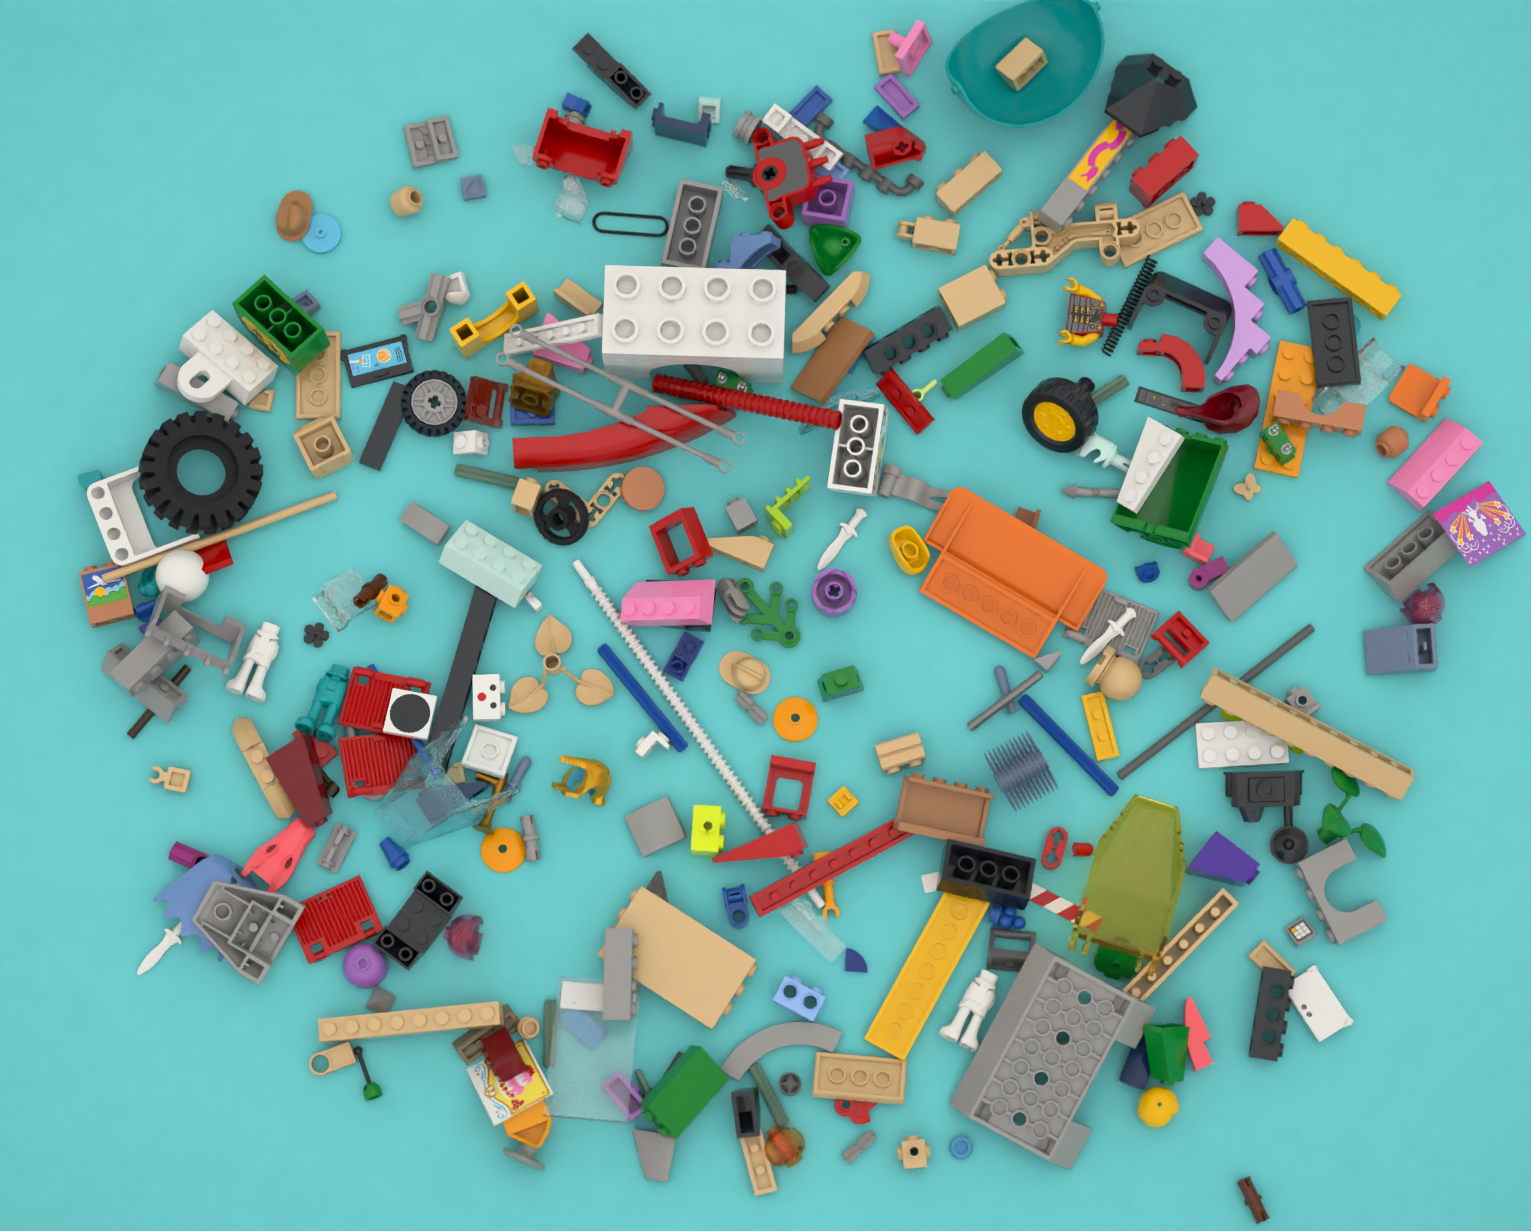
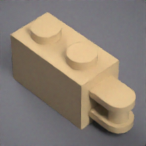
(931, 234)

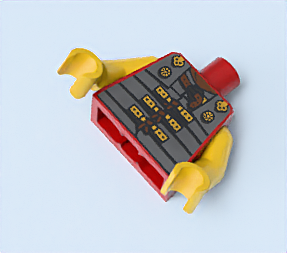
(1085, 316)

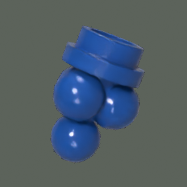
(1006, 917)

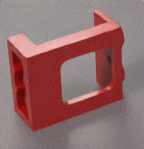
(789, 769)

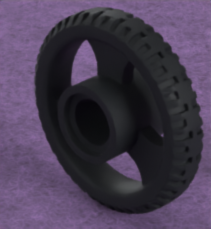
(552, 520)

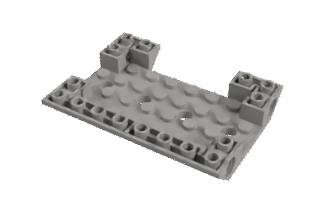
(1025, 1043)

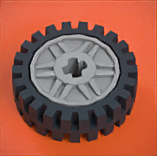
(418, 410)

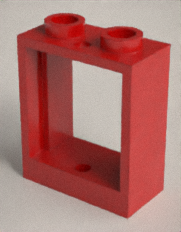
(696, 537)

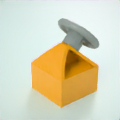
(530, 1129)

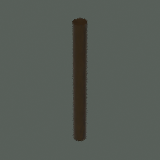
(148, 714)

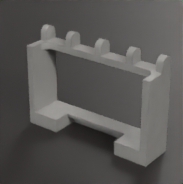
(229, 630)

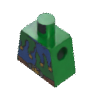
(840, 683)

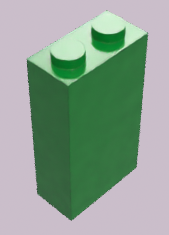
(683, 1092)

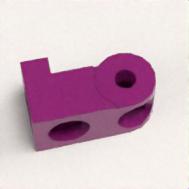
(1207, 573)

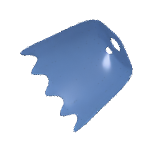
(189, 890)

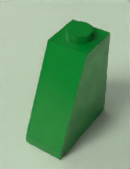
(1167, 1051)

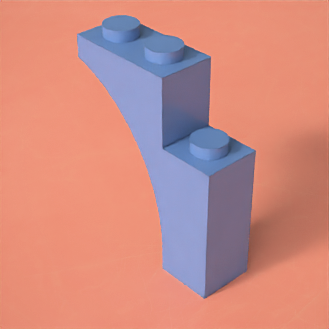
(749, 250)

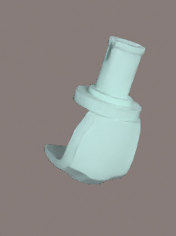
(1107, 450)

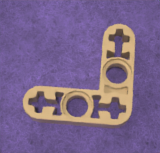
(597, 517)

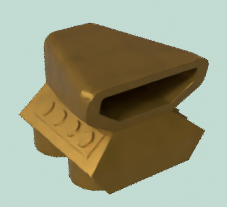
(532, 394)

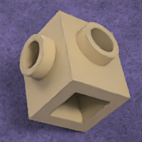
(910, 1161)

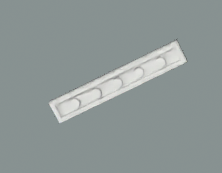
(556, 334)

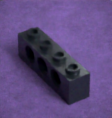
(939, 330)
(1274, 1049)

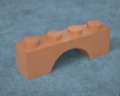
(1291, 410)

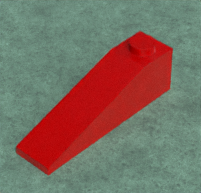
(779, 843)

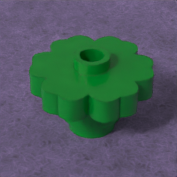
(1115, 963)

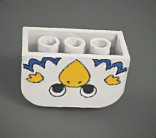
(858, 448)

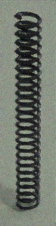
(1130, 307)

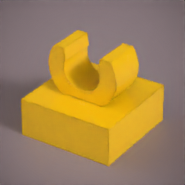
(843, 801)

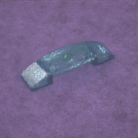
(859, 394)

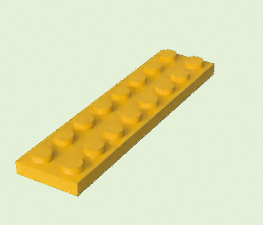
(925, 974)

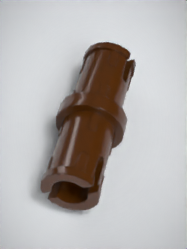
(370, 590)
(1253, 1200)

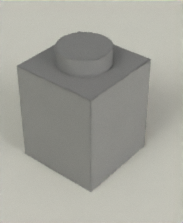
(740, 515)

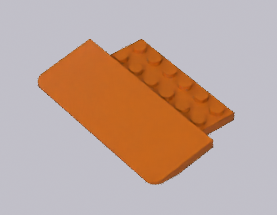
(1007, 573)

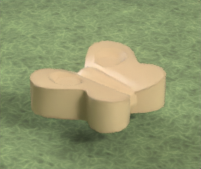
(1248, 488)

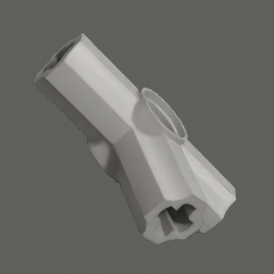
(419, 311)

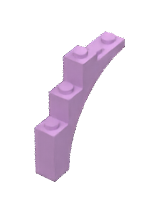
(1235, 276)

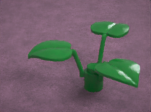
(1336, 826)

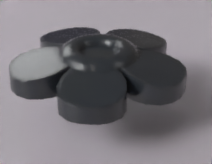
(1202, 204)
(315, 635)

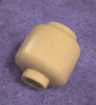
(406, 201)

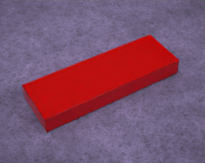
(905, 401)

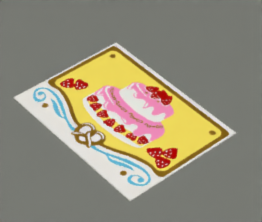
(513, 1096)

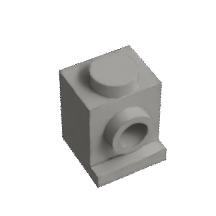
(1295, 693)

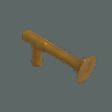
(499, 784)

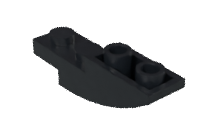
(611, 71)
(797, 268)

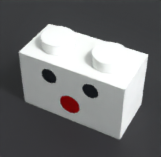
(487, 698)

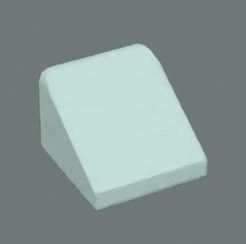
(709, 106)

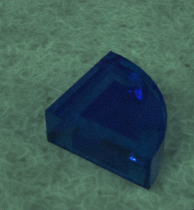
(854, 962)

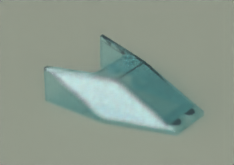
(428, 801)

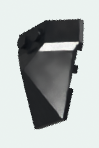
(1148, 95)

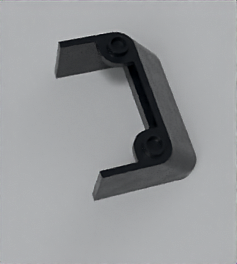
(1165, 286)

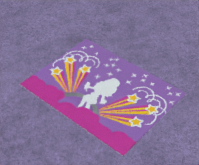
(1479, 523)

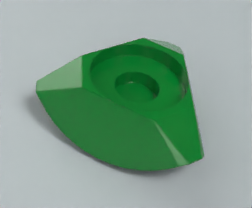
(832, 246)

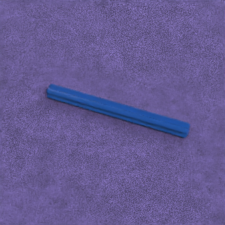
(642, 698)
(1068, 745)

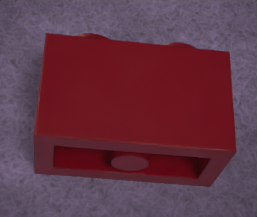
(503, 1054)

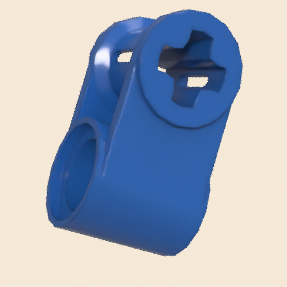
(736, 901)

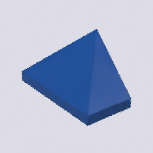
(880, 120)

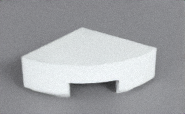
(535, 604)

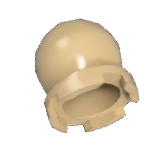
(1117, 676)

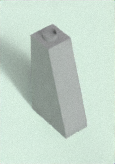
(221, 404)

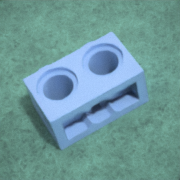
(796, 1003)

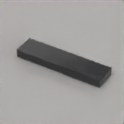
(384, 429)

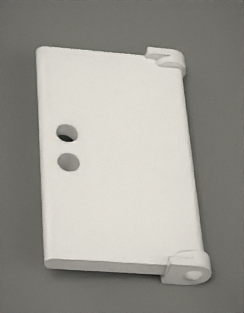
(1320, 1002)

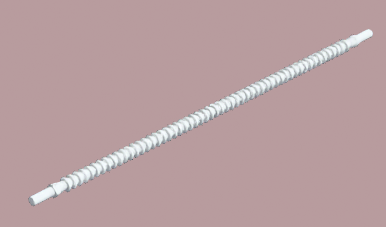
(590, 582)

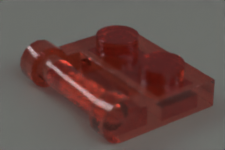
(479, 402)

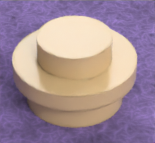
(528, 1027)

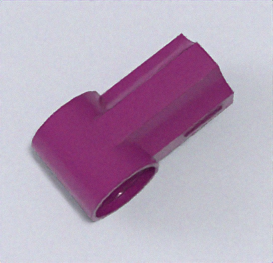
(185, 855)

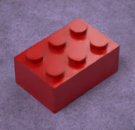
(1163, 171)

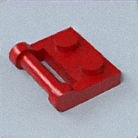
(1184, 634)

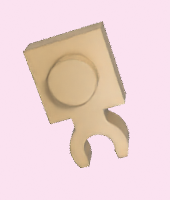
(175, 779)

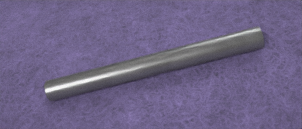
(1005, 700)

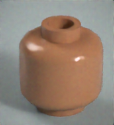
(1391, 442)

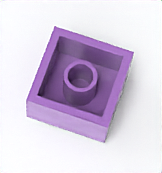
(831, 204)

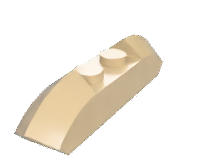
(848, 293)
(255, 754)

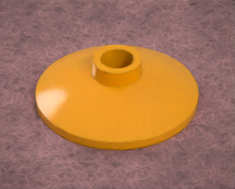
(792, 730)
(505, 861)

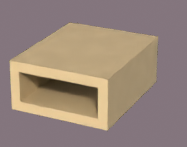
(972, 297)

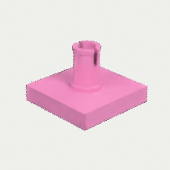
(911, 47)

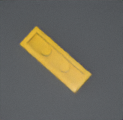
(1100, 726)

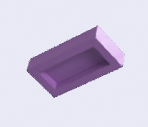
(896, 96)

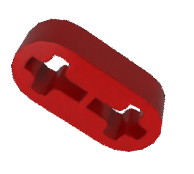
(1048, 847)

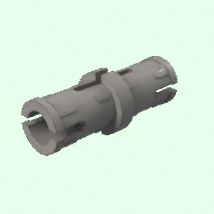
(530, 838)

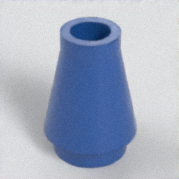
(394, 854)

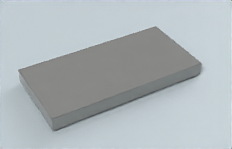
(1252, 576)

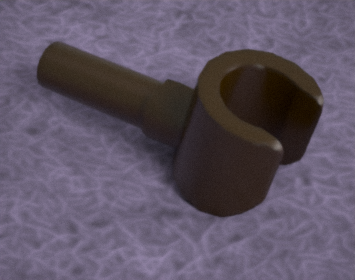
(332, 788)

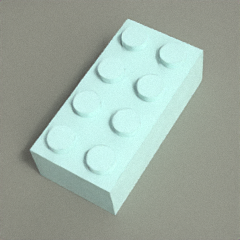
(490, 563)

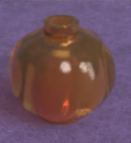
(784, 1146)

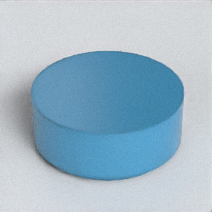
(961, 1147)

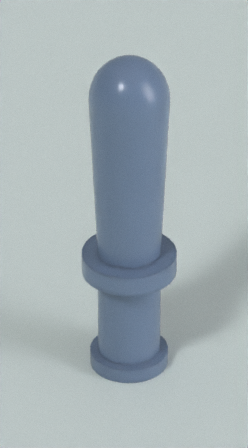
(1002, 680)
(519, 773)

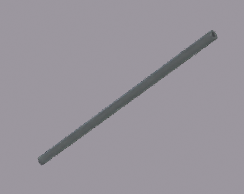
(1203, 711)

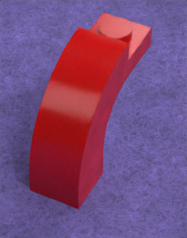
(1182, 355)

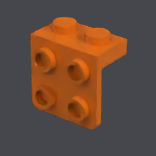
(1419, 393)

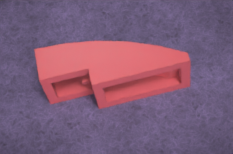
(1198, 1034)

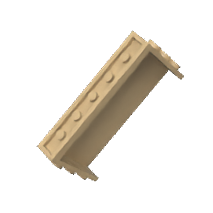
(684, 958)

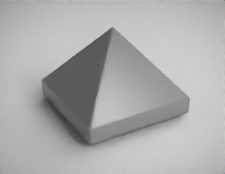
(380, 1000)

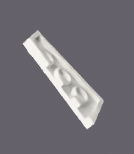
(1149, 462)

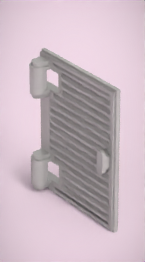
(1135, 631)

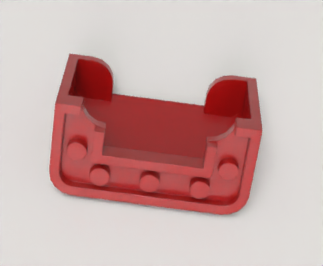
(582, 149)

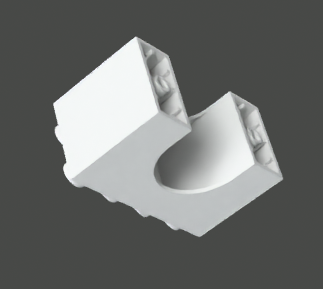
(694, 318)

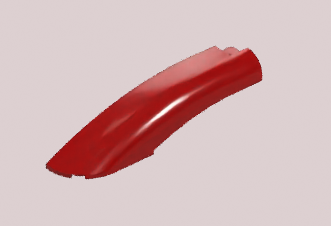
(616, 442)

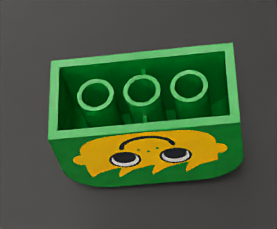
(280, 325)

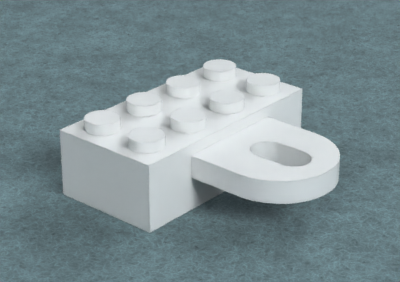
(225, 360)

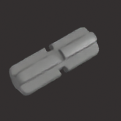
(754, 711)
(855, 1149)

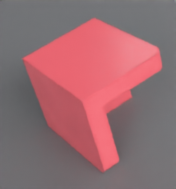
(1199, 551)

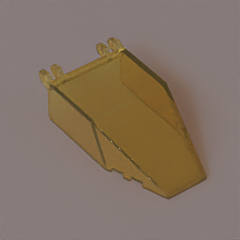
(1133, 883)

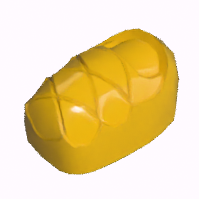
(909, 550)

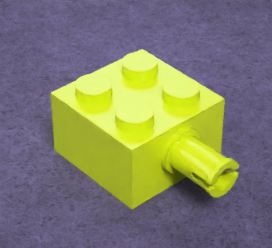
(706, 830)

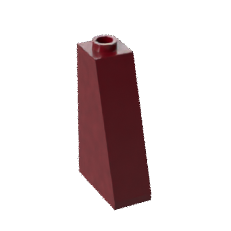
(302, 779)

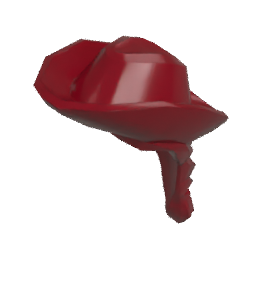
(1226, 410)

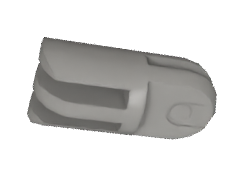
(732, 598)

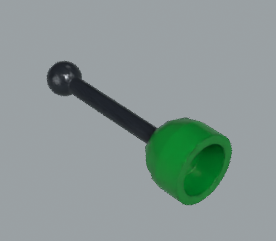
(371, 1089)

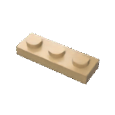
(758, 1165)

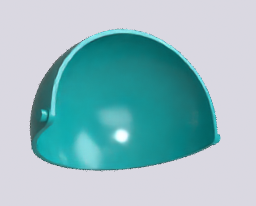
(1066, 32)

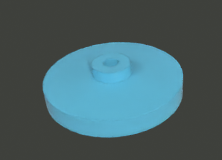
(323, 234)

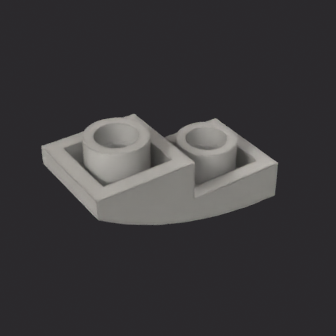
(425, 523)

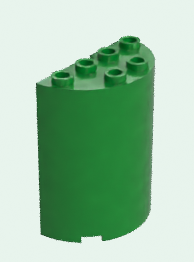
(1180, 495)

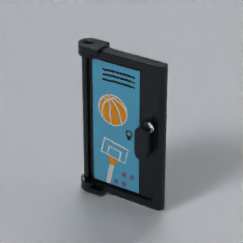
(375, 360)

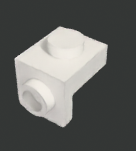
(470, 443)
(645, 745)

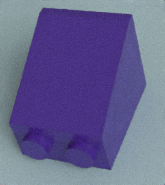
(1224, 862)

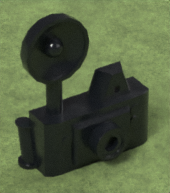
(1270, 788)

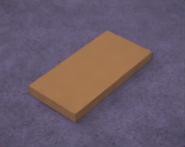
(832, 360)

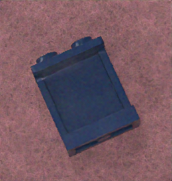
(681, 130)

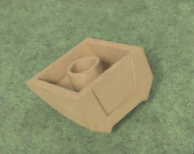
(323, 446)

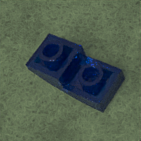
(683, 656)

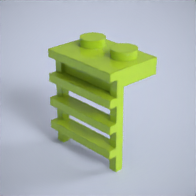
(775, 515)

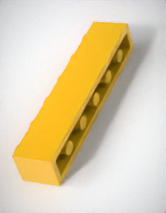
(1338, 269)

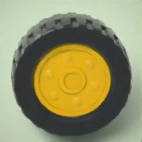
(1061, 413)

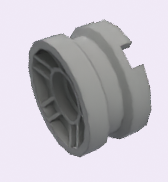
(747, 126)

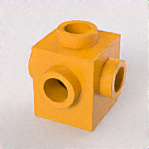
(391, 603)

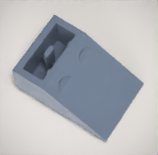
(1401, 649)

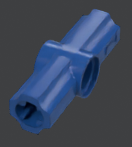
(1282, 281)

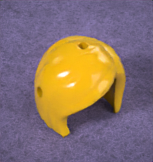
(1151, 1113)

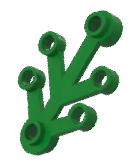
(771, 616)

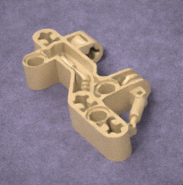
(1083, 235)

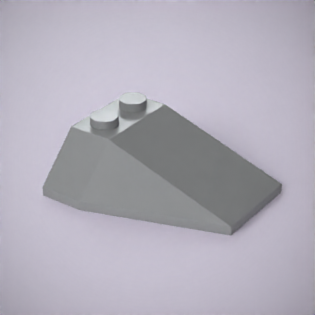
(247, 925)

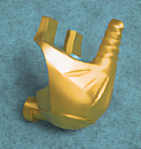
(594, 777)

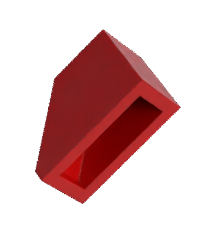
(1256, 221)

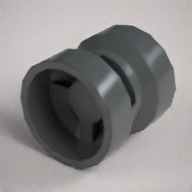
(790, 1084)

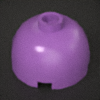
(365, 966)

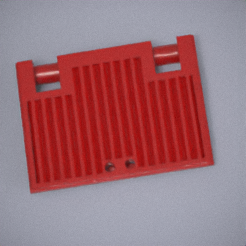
(367, 705)
(373, 762)
(336, 919)

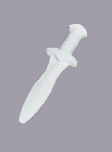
(846, 532)
(1113, 630)
(152, 958)

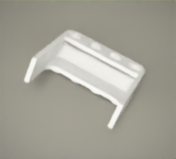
(123, 522)

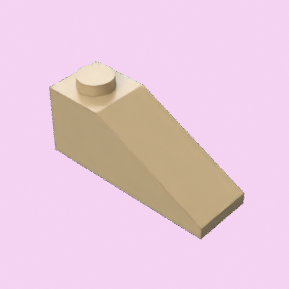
(744, 549)

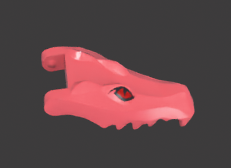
(278, 857)

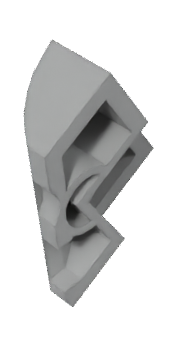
(655, 1154)

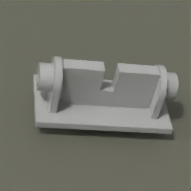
(336, 847)

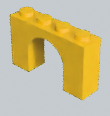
(475, 336)

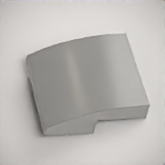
(430, 142)
(655, 826)

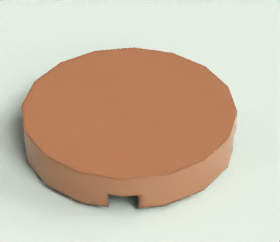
(642, 488)

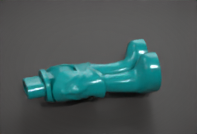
(329, 694)

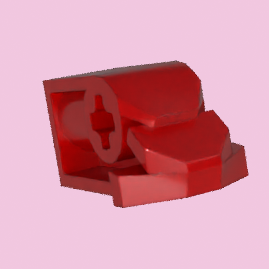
(893, 147)

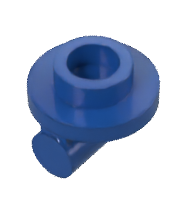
(1147, 572)
(144, 610)

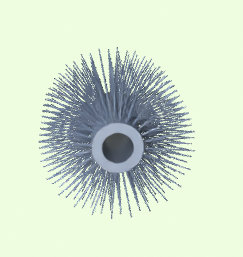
(1021, 771)

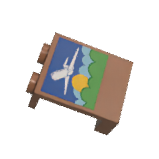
(106, 601)

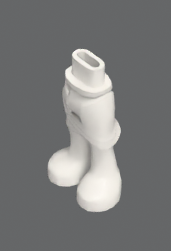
(261, 651)
(977, 999)

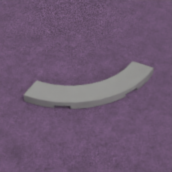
(778, 1037)

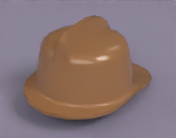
(294, 216)

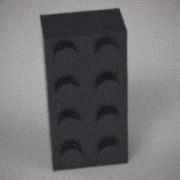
(986, 874)

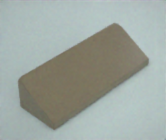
(470, 1043)

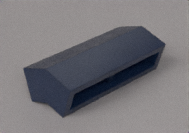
(1137, 1068)

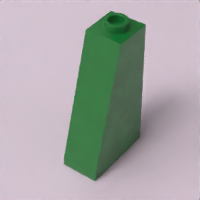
(981, 366)

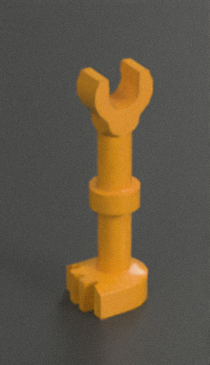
(828, 889)

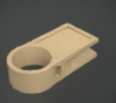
(338, 1057)

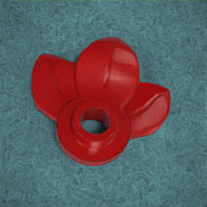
(856, 1112)

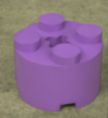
(838, 581)

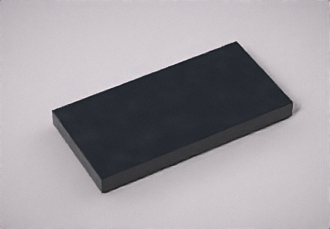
(1333, 342)

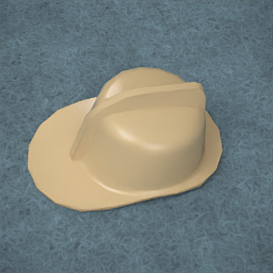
(744, 672)

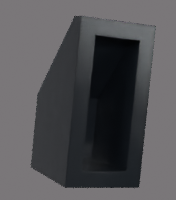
(746, 1112)

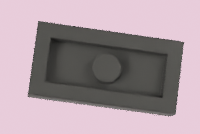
(1008, 959)

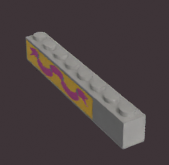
(1085, 176)

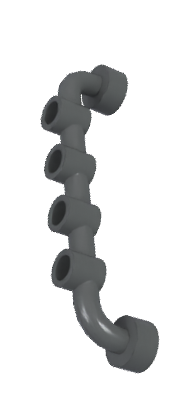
(866, 172)

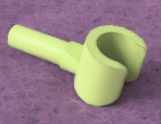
(921, 392)

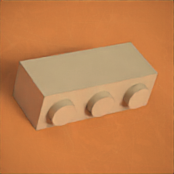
(968, 183)

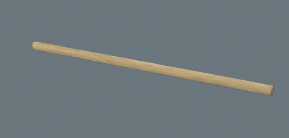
(229, 533)

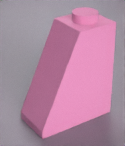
(576, 349)

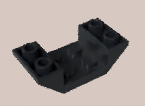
(418, 921)

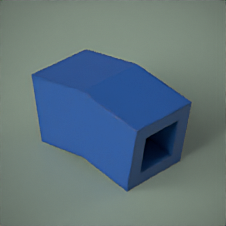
(577, 104)

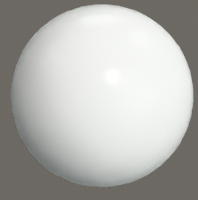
(182, 572)

